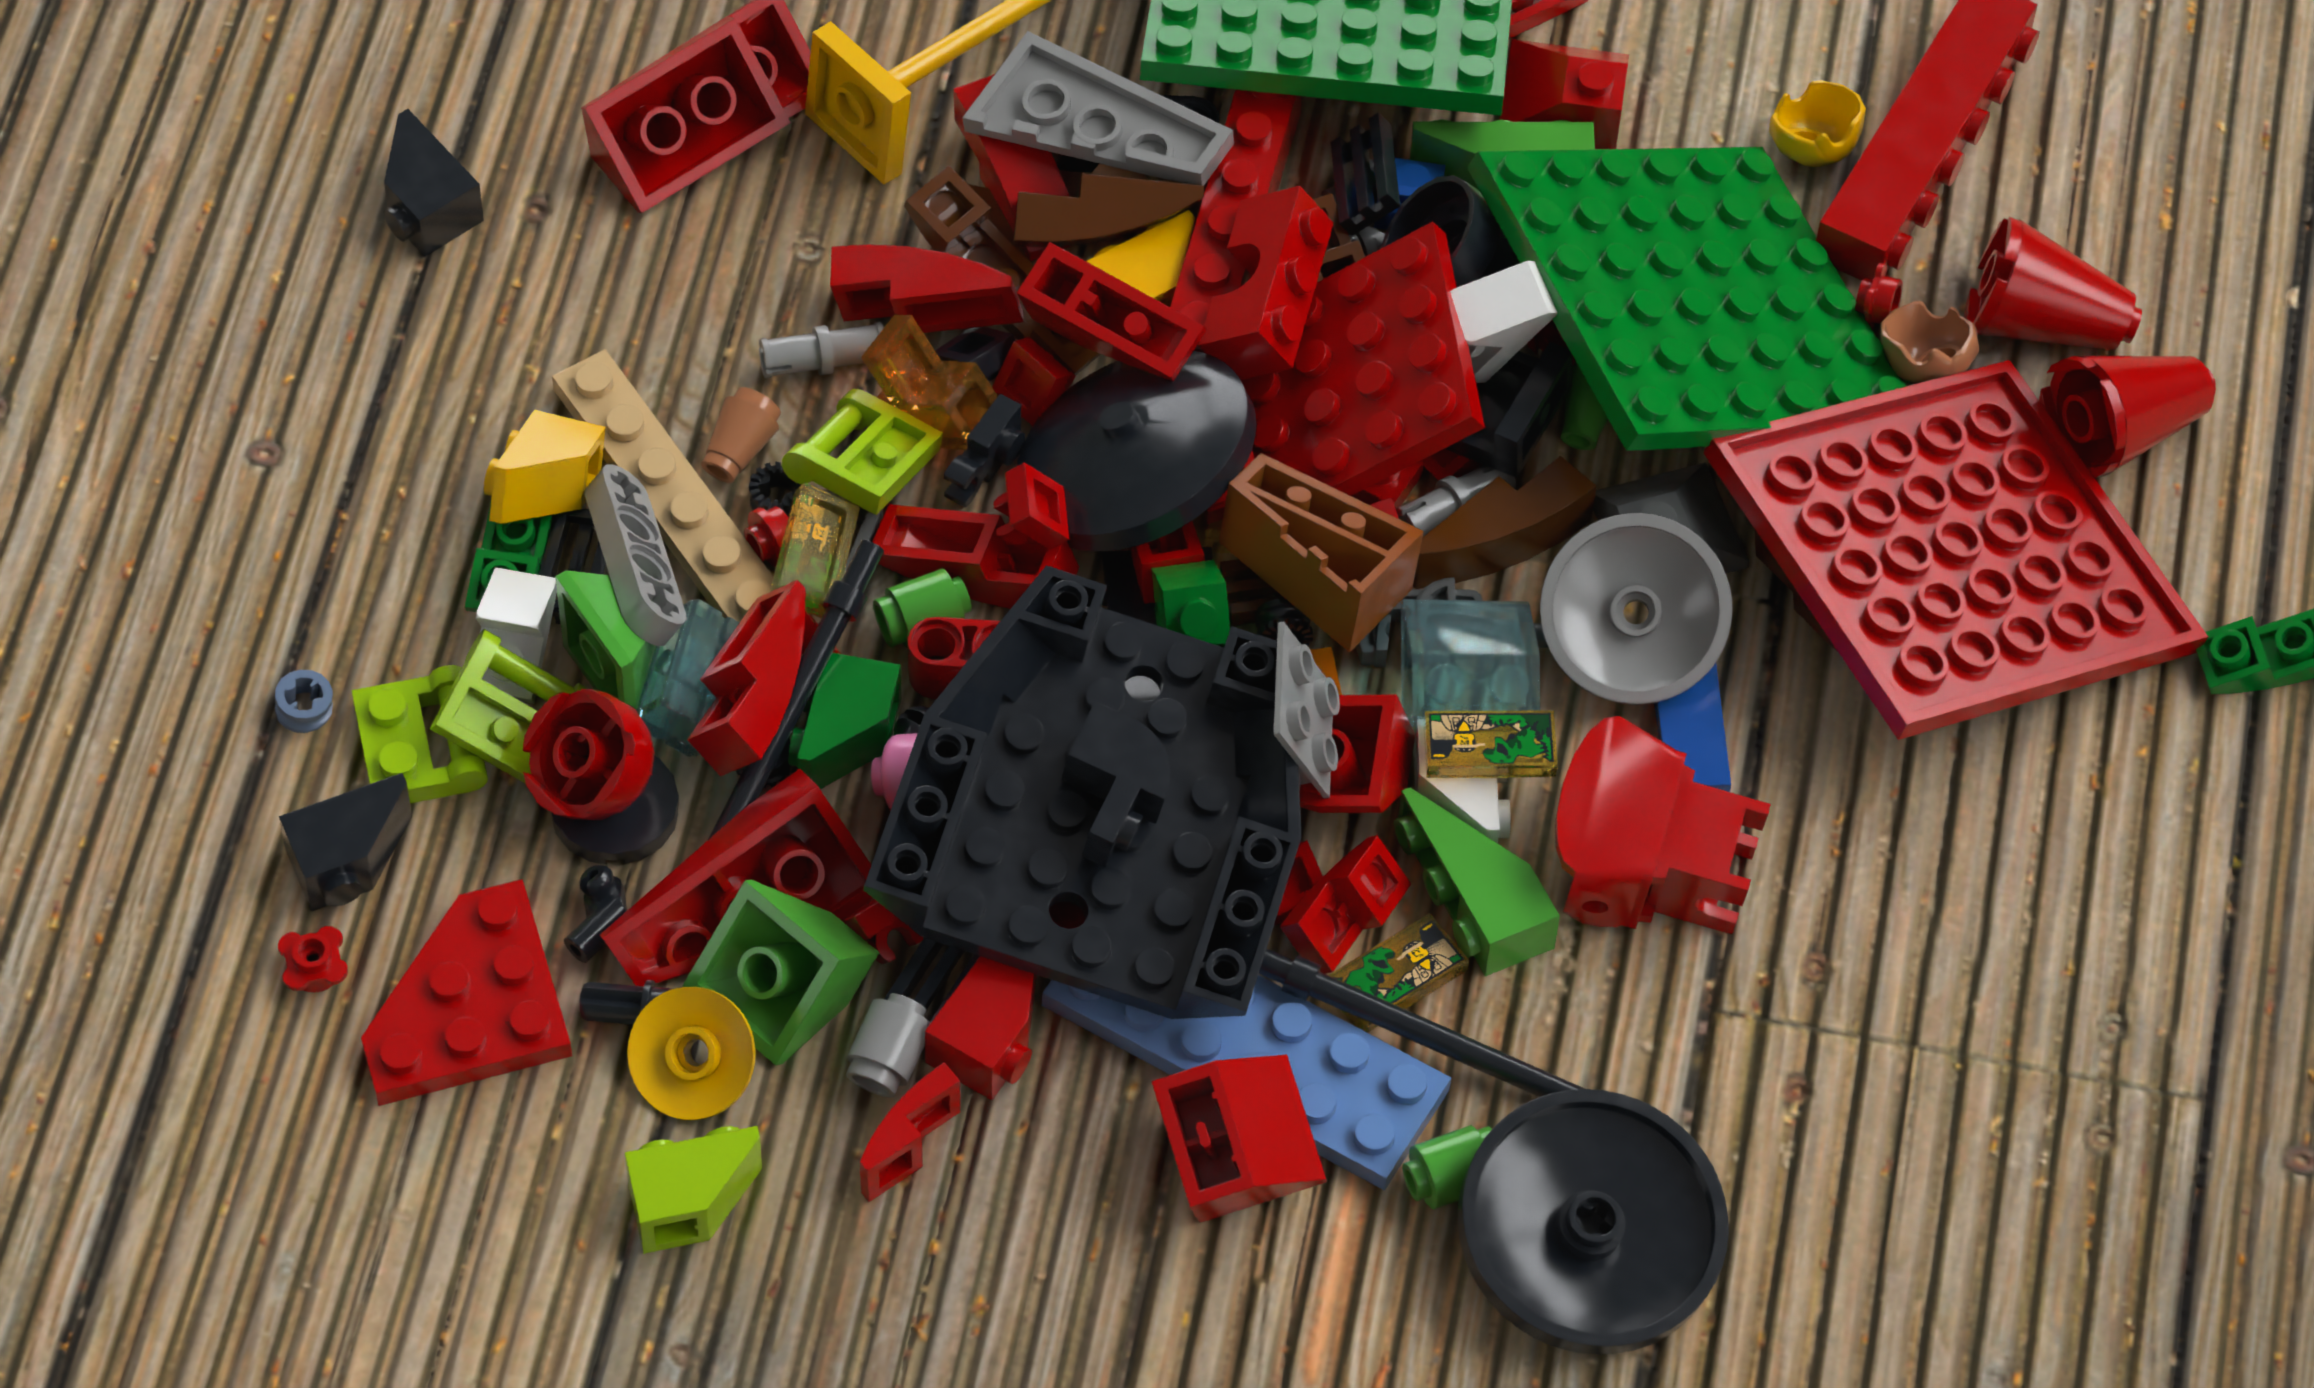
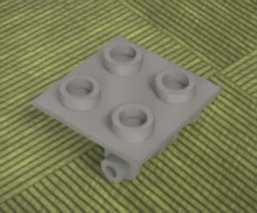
(1305, 711)

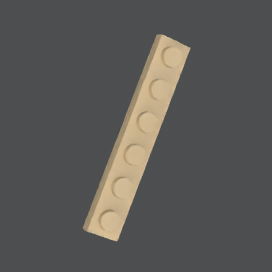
(684, 507)

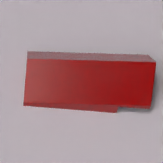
(700, 103)

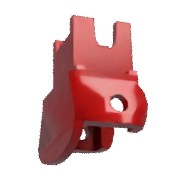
(1649, 835)

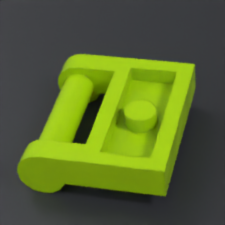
(876, 462)
(487, 718)
(397, 740)

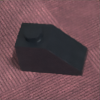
(427, 189)
(346, 840)

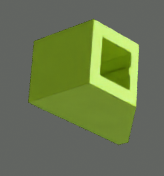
(690, 1185)

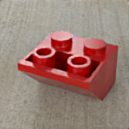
(1238, 1133)

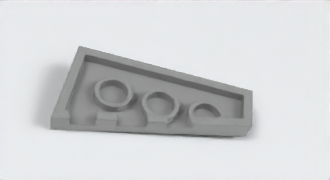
(1092, 114)

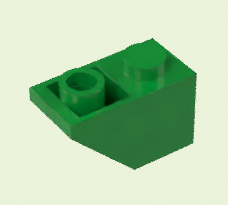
(1192, 601)
(848, 718)

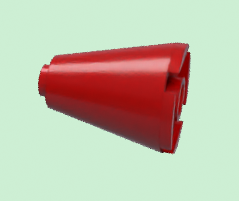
(2047, 294)
(2125, 404)

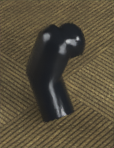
(603, 906)

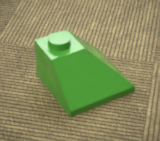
(599, 638)
(782, 966)

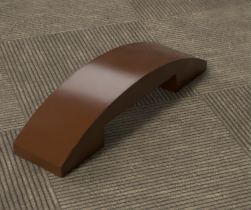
(957, 223)

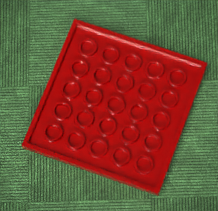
(1954, 548)

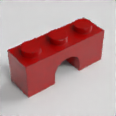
(1282, 246)

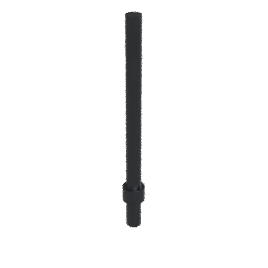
(842, 604)
(1303, 979)

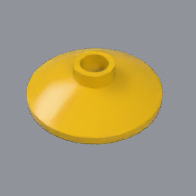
(663, 1060)

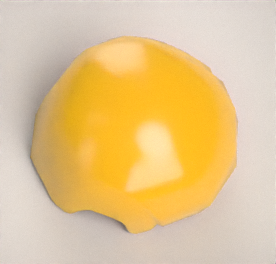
(1819, 124)

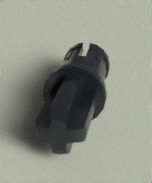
(615, 1001)

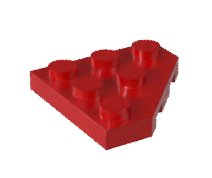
(469, 1002)

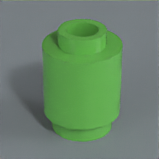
(919, 599)
(1440, 1165)

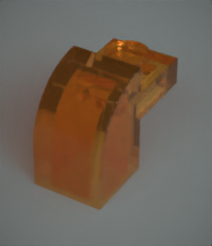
(915, 380)

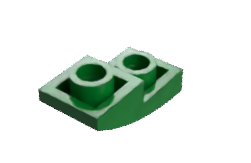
(510, 547)
(2261, 657)

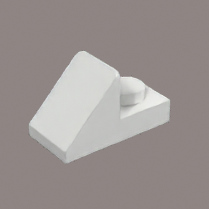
(1502, 315)
(519, 612)

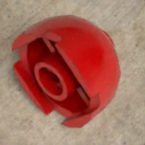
(587, 755)

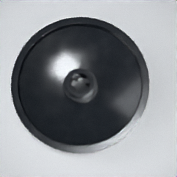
(1143, 449)
(1593, 1221)

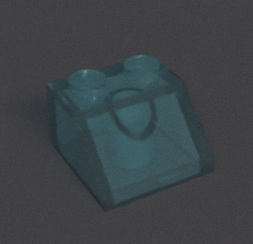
(1468, 657)

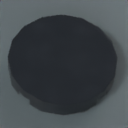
(630, 833)

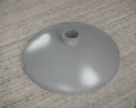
(1644, 562)

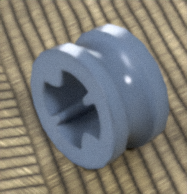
(286, 706)

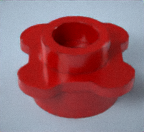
(1878, 296)
(318, 974)

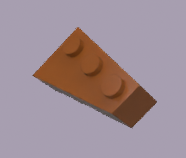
(1320, 547)

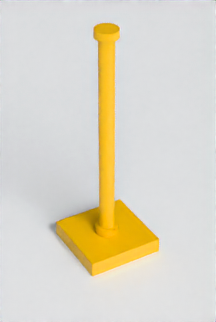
(869, 106)

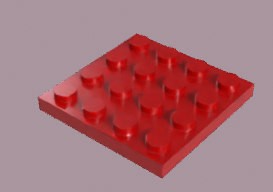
(1375, 371)

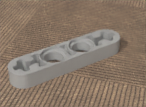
(635, 555)

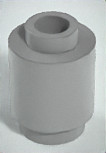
(887, 1045)

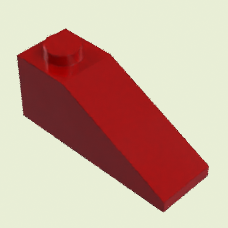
(1107, 314)
(985, 1027)

